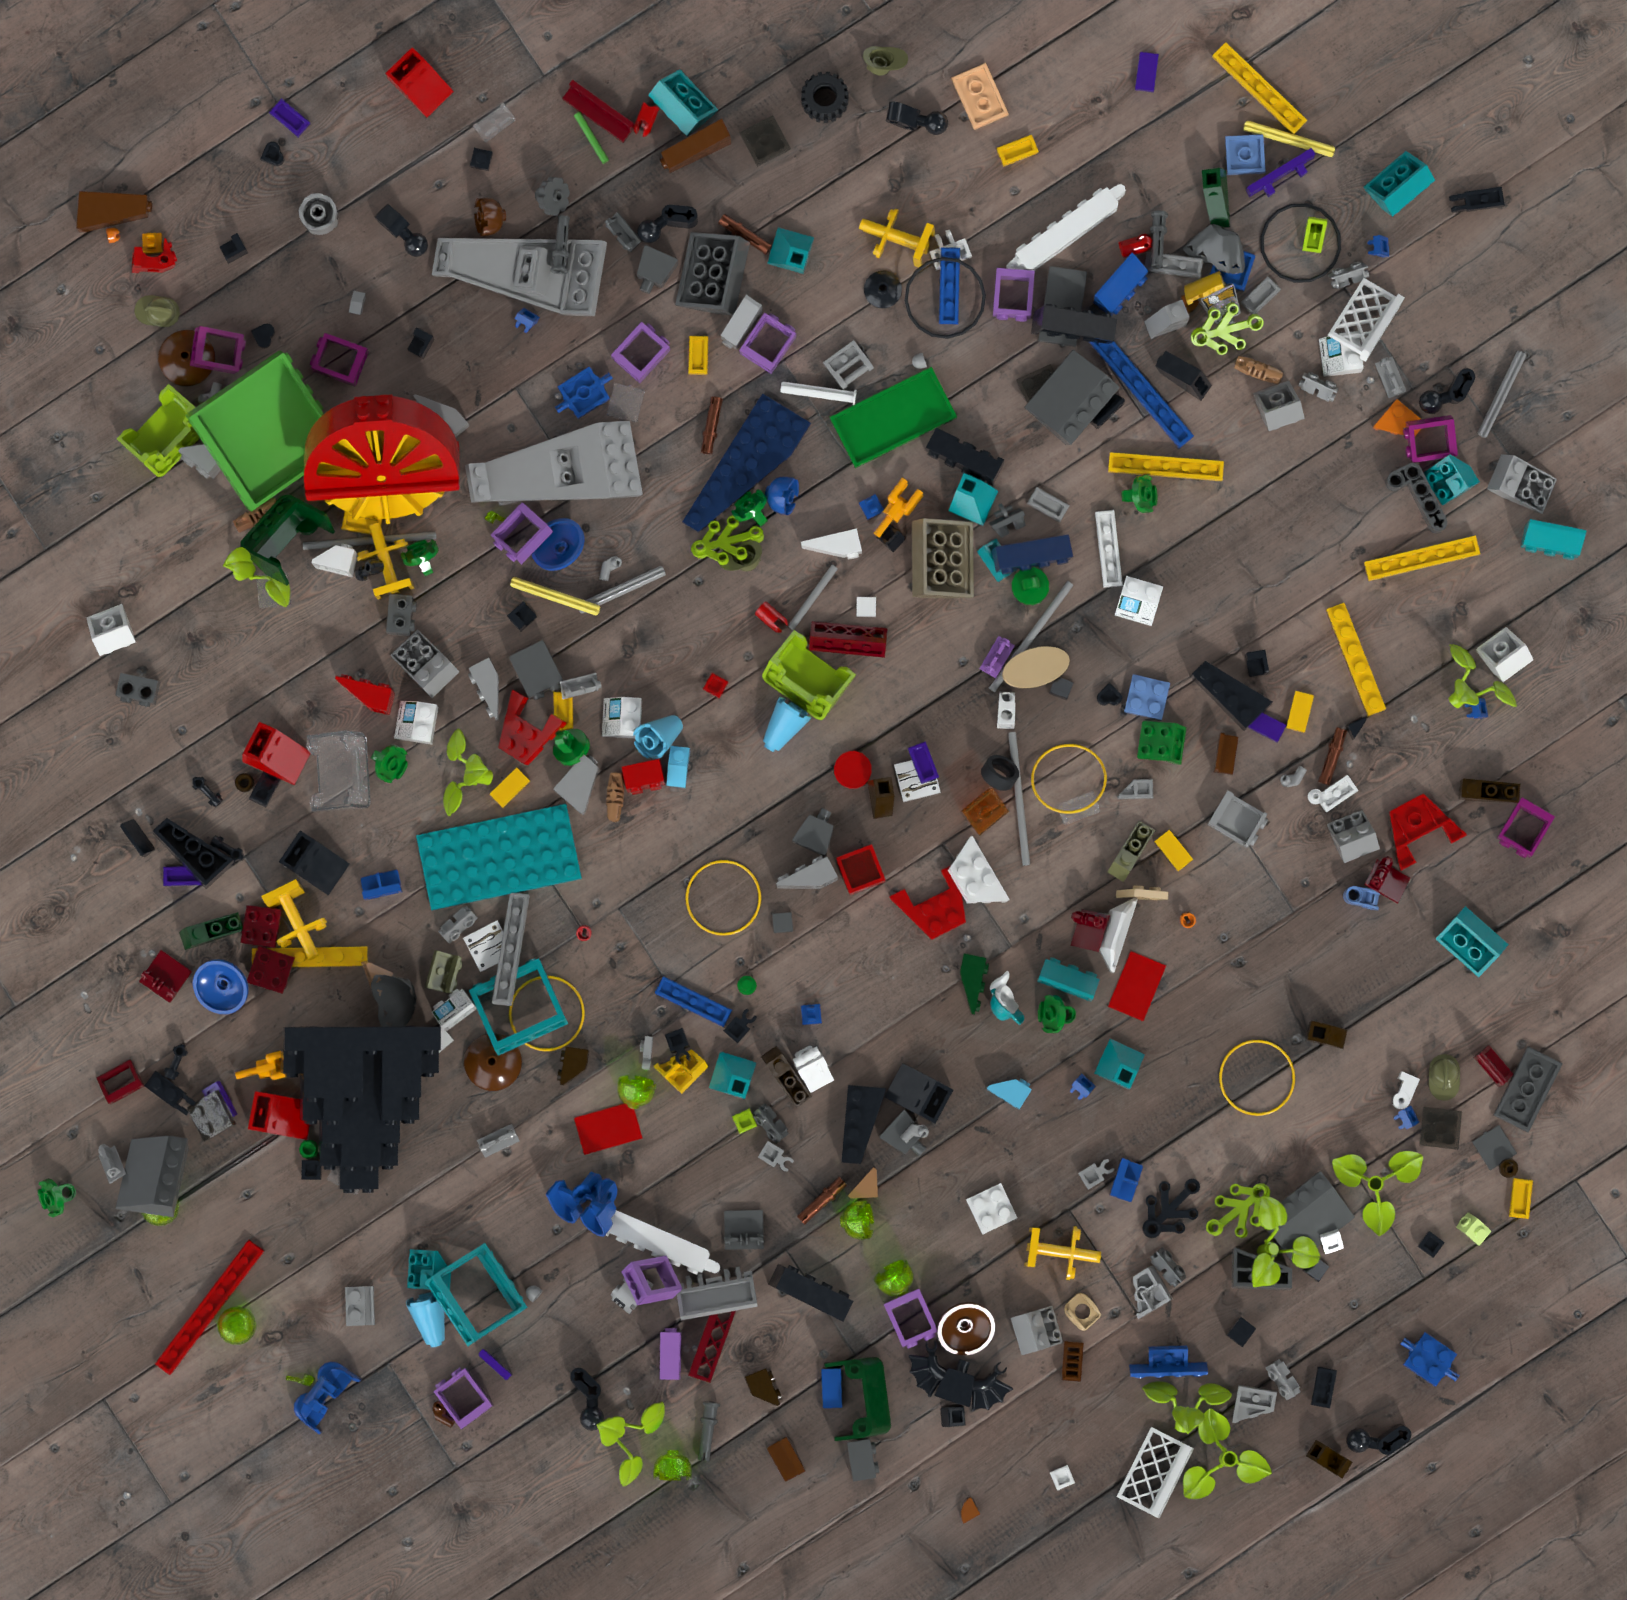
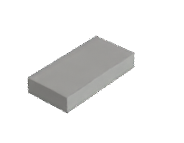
(1260, 296)
(1048, 504)

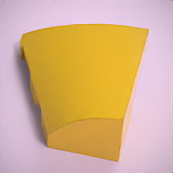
(1203, 287)
(682, 1075)

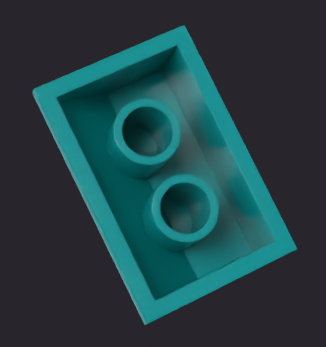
(682, 102)
(1399, 183)
(1553, 539)
(1472, 941)
(1068, 979)

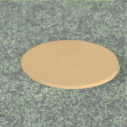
(1035, 667)

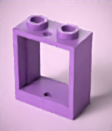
(1016, 275)
(756, 358)
(639, 375)
(511, 523)
(642, 1292)
(902, 1300)
(670, 1354)
(456, 1375)

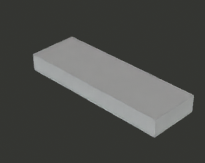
(1177, 265)

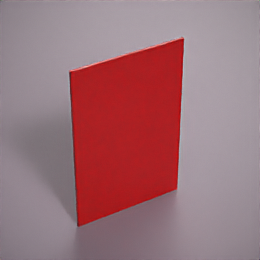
(1137, 986)
(607, 1128)

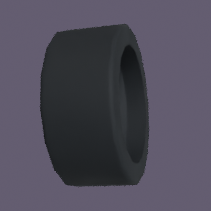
(995, 779)

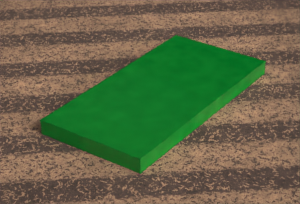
(893, 417)

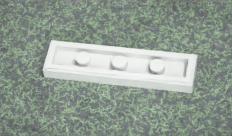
(1108, 548)

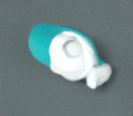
(1003, 1001)

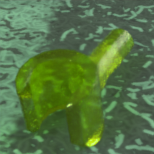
(492, 516)
(307, 1379)

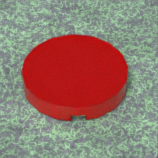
(852, 769)

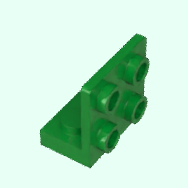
(1161, 742)

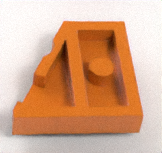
(1395, 419)

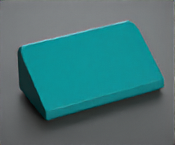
(987, 557)

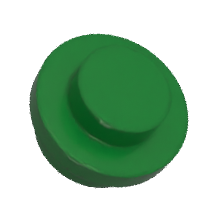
(747, 985)
(308, 1149)

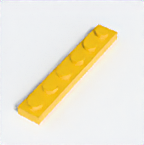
(1259, 88)
(1165, 466)
(1422, 558)
(1356, 659)
(327, 956)

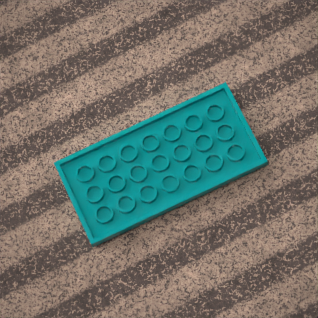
(499, 857)

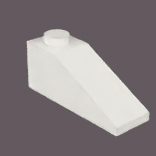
(839, 544)

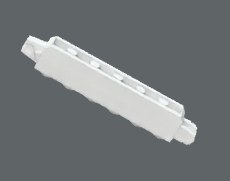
(1068, 230)
(662, 1244)

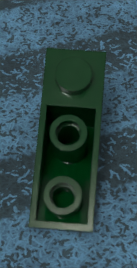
(1216, 196)
(210, 930)
(971, 975)

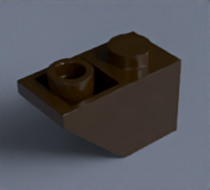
(881, 797)
(1326, 1034)
(574, 1064)
(761, 1387)

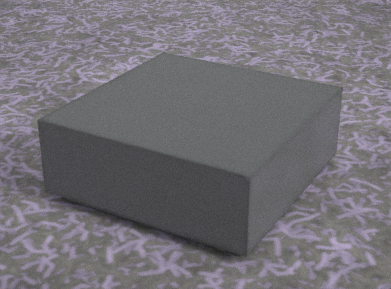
(782, 922)

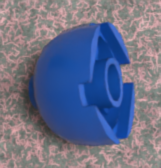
(781, 494)

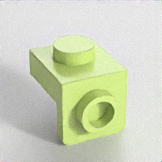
(1473, 1228)

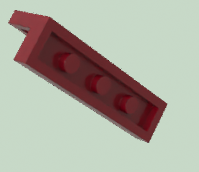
(598, 111)
(848, 642)
(704, 1344)

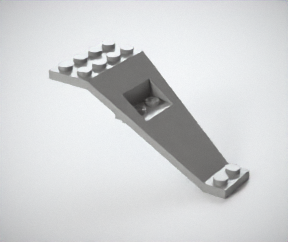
(506, 266)
(597, 465)

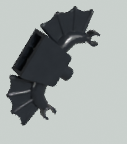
(957, 1384)

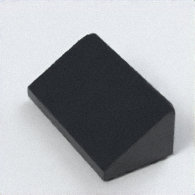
(1108, 410)
(137, 837)

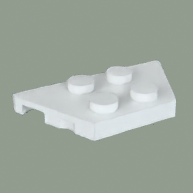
(975, 876)

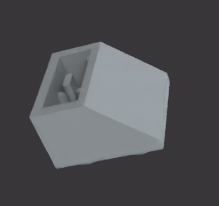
(201, 458)
(1353, 836)
(1036, 1330)

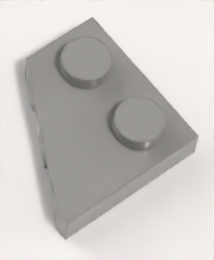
(1253, 1402)

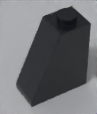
(1183, 375)

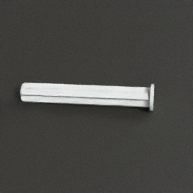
(819, 392)

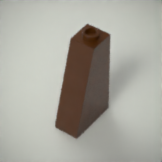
(696, 146)
(104, 210)

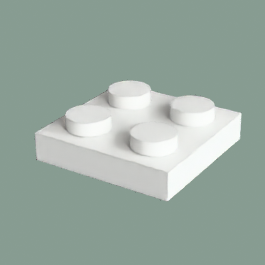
(991, 1208)

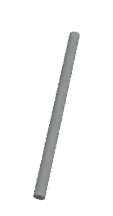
(368, 540)
(1035, 630)
(1019, 801)

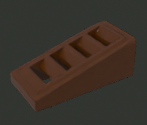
(1064, 1364)

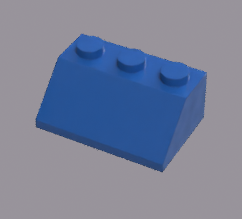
(1121, 285)

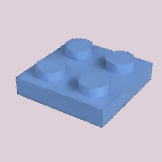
(1245, 154)
(1147, 697)

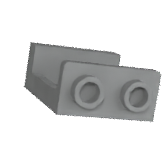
(1238, 820)

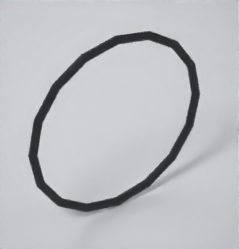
(1286, 277)
(982, 303)

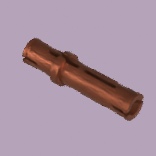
(739, 230)
(711, 425)
(1335, 749)
(824, 1198)

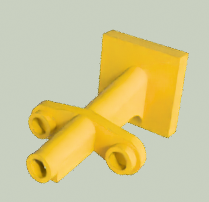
(919, 244)
(382, 551)
(284, 896)
(1070, 1253)

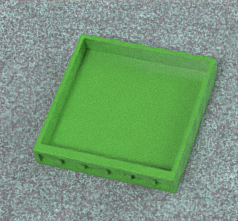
(259, 428)

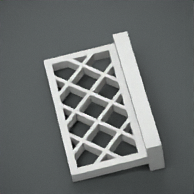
(1376, 330)
(1170, 1480)

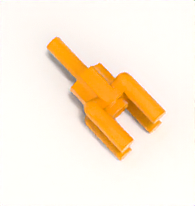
(898, 506)
(264, 1068)

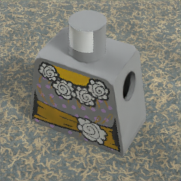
(1220, 300)

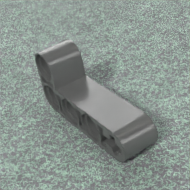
(1420, 499)

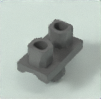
(1014, 516)

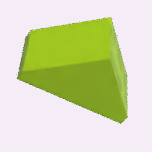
(1314, 234)

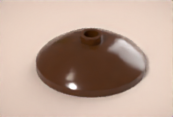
(179, 369)
(488, 1076)
(966, 1337)

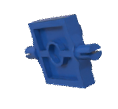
(583, 392)
(1430, 1359)

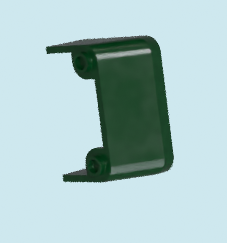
(278, 528)
(875, 1396)

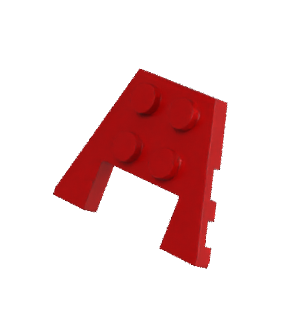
(522, 738)
(1414, 821)
(936, 914)

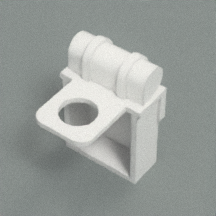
(812, 1068)

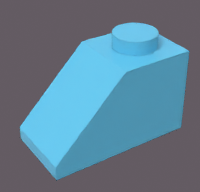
(678, 766)
(1011, 1091)

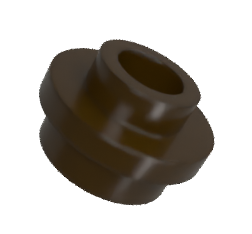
(244, 776)
(1505, 1164)

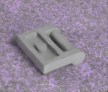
(845, 359)

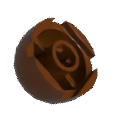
(489, 216)

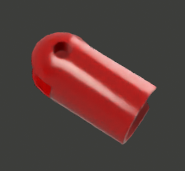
(645, 119)
(1135, 245)
(770, 615)

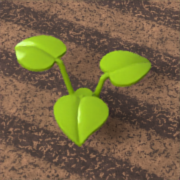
(242, 566)
(1464, 693)
(475, 772)
(1350, 1170)
(1305, 1253)
(1187, 1417)
(613, 1428)
(1250, 1468)

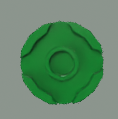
(1142, 494)
(750, 507)
(420, 554)
(1030, 586)
(570, 746)
(390, 763)
(1053, 1014)
(51, 1196)

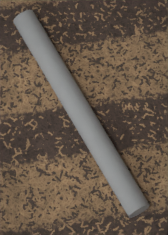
(812, 597)

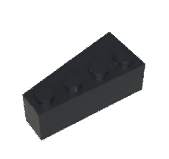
(964, 456)
(1235, 698)

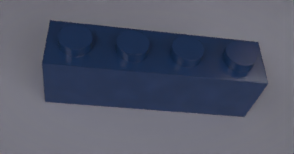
(1032, 553)

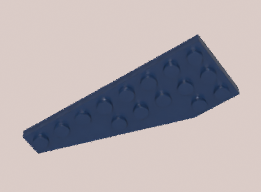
(758, 449)

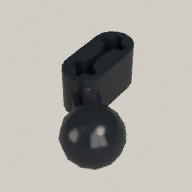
(909, 118)
(396, 224)
(650, 230)
(1432, 401)
(591, 1414)
(1359, 1440)

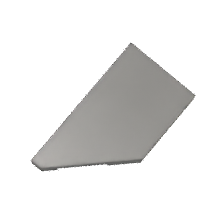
(1138, 790)

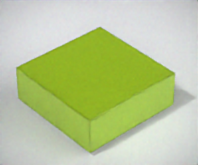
(744, 1121)

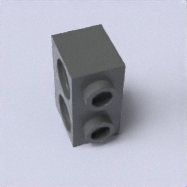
(139, 685)

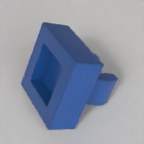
(1381, 246)
(527, 318)
(871, 507)
(1479, 710)
(811, 1014)
(1083, 1086)
(1408, 1118)

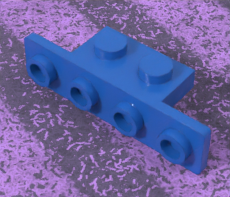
(1168, 1362)

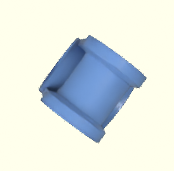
(1364, 897)

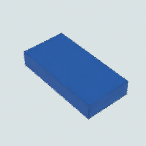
(831, 1388)

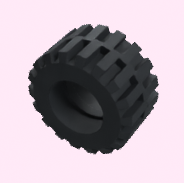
(824, 81)

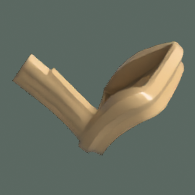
(1082, 1324)

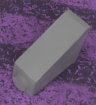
(1167, 319)
(741, 322)
(578, 783)

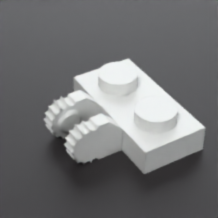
(962, 244)

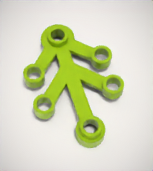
(1224, 329)
(725, 542)
(1241, 1209)

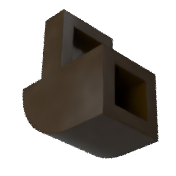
(1329, 1459)

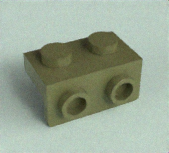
(443, 972)

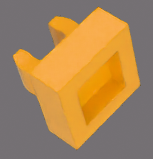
(152, 243)

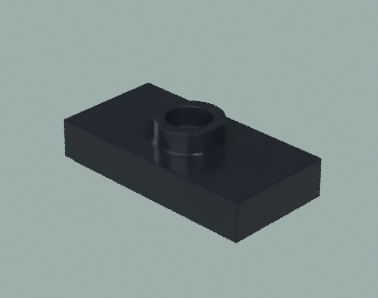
(264, 789)
(1323, 1387)

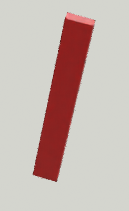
(209, 1307)

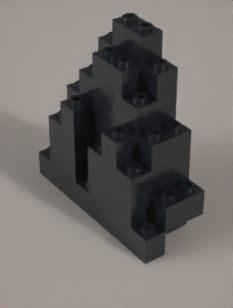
(359, 1091)

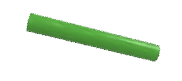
(590, 136)

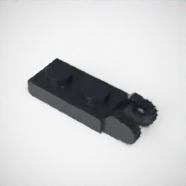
(1479, 200)
(168, 1091)

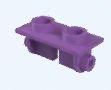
(997, 656)

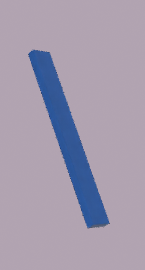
(1144, 392)

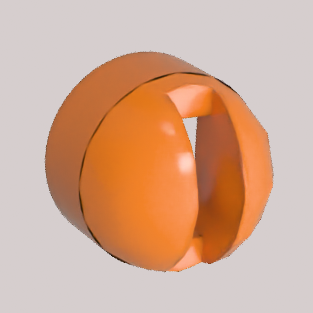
(112, 235)
(1191, 917)

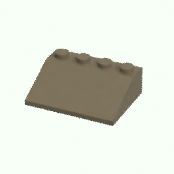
(942, 559)

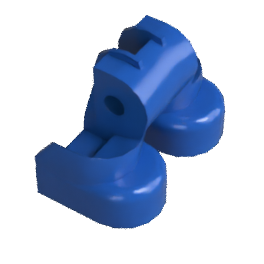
(598, 1214)
(331, 1381)

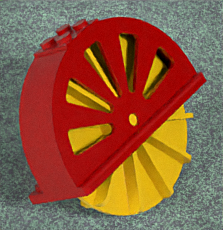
(380, 457)

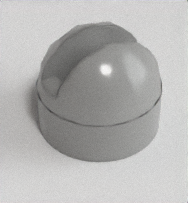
(918, 361)
(533, 1293)

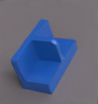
(381, 885)
(1126, 1180)

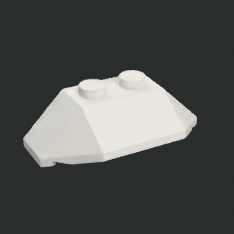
(1116, 933)

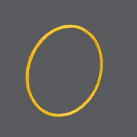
(1068, 745)
(731, 862)
(582, 1018)
(1255, 1041)

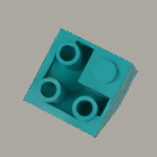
(790, 250)
(1450, 479)
(973, 499)
(1119, 1064)
(732, 1075)
(424, 1265)

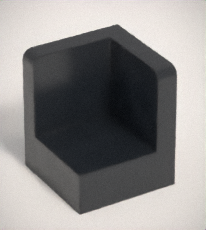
(233, 249)
(420, 343)
(522, 616)
(1257, 663)
(1241, 1331)

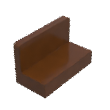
(1226, 754)
(786, 1459)

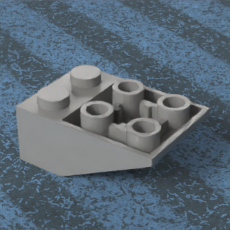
(1521, 483)
(424, 663)
(812, 877)

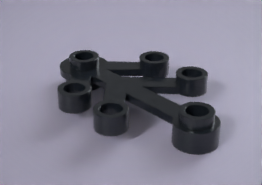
(1169, 1210)

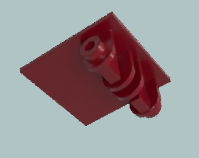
(1387, 880)
(261, 926)
(1089, 929)
(270, 970)
(165, 976)

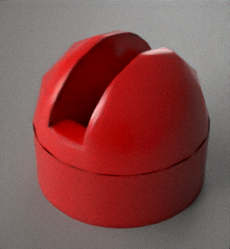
(579, 933)

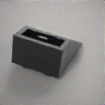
(314, 862)
(919, 1093)

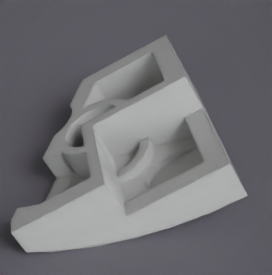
(1150, 1291)

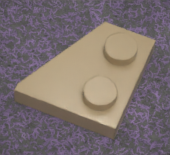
(1138, 892)

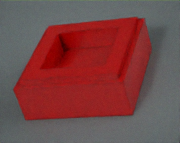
(715, 685)

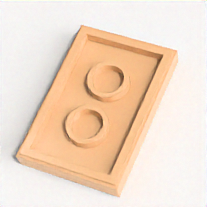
(979, 96)

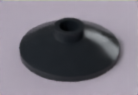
(880, 298)

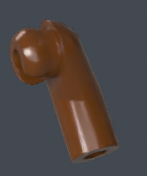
(441, 1415)

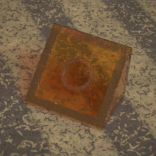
(984, 811)

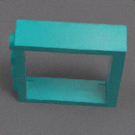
(529, 1033)
(452, 1307)

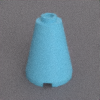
(784, 724)
(657, 736)
(428, 1318)

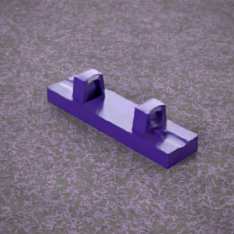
(1295, 164)

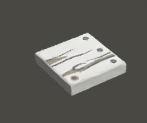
(910, 783)
(485, 945)

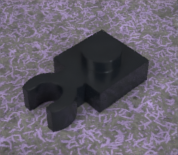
(738, 1028)
(678, 1043)

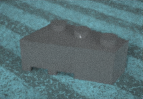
(1242, 1272)

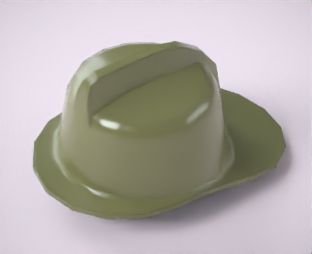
(883, 59)
(157, 311)
(754, 553)
(1444, 1077)

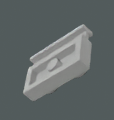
(360, 1306)

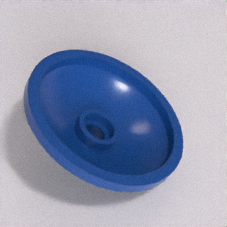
(561, 546)
(212, 990)

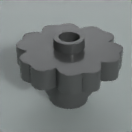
(553, 196)

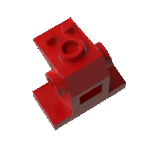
(145, 263)

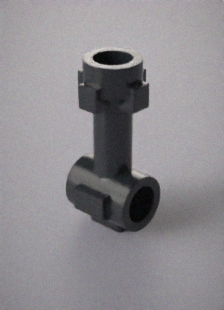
(371, 567)
(200, 784)
(236, 854)
(179, 1051)

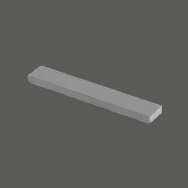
(510, 949)

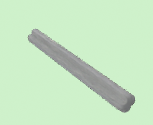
(1501, 394)
(627, 586)

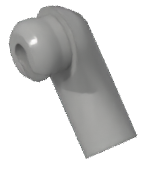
(216, 387)
(608, 566)
(1294, 779)
(915, 1130)

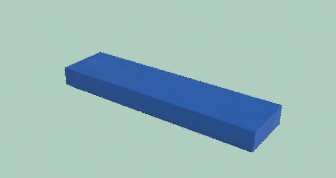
(949, 287)
(693, 1001)

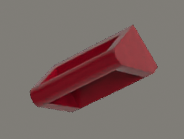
(1493, 1066)
(124, 1091)

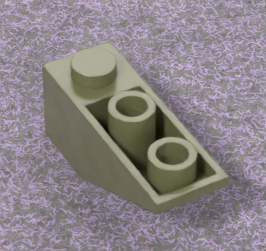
(1131, 851)

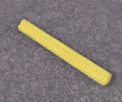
(1289, 138)
(555, 596)

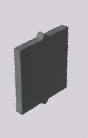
(1494, 1147)

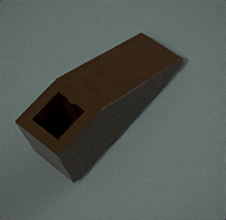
(1489, 791)
(786, 1076)

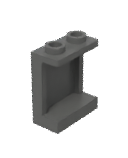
(536, 670)

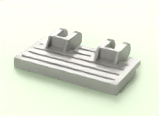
(716, 1295)

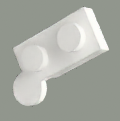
(1334, 794)

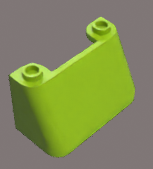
(162, 434)
(806, 677)

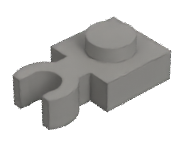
(646, 1048)
(772, 1155)
(1092, 1175)

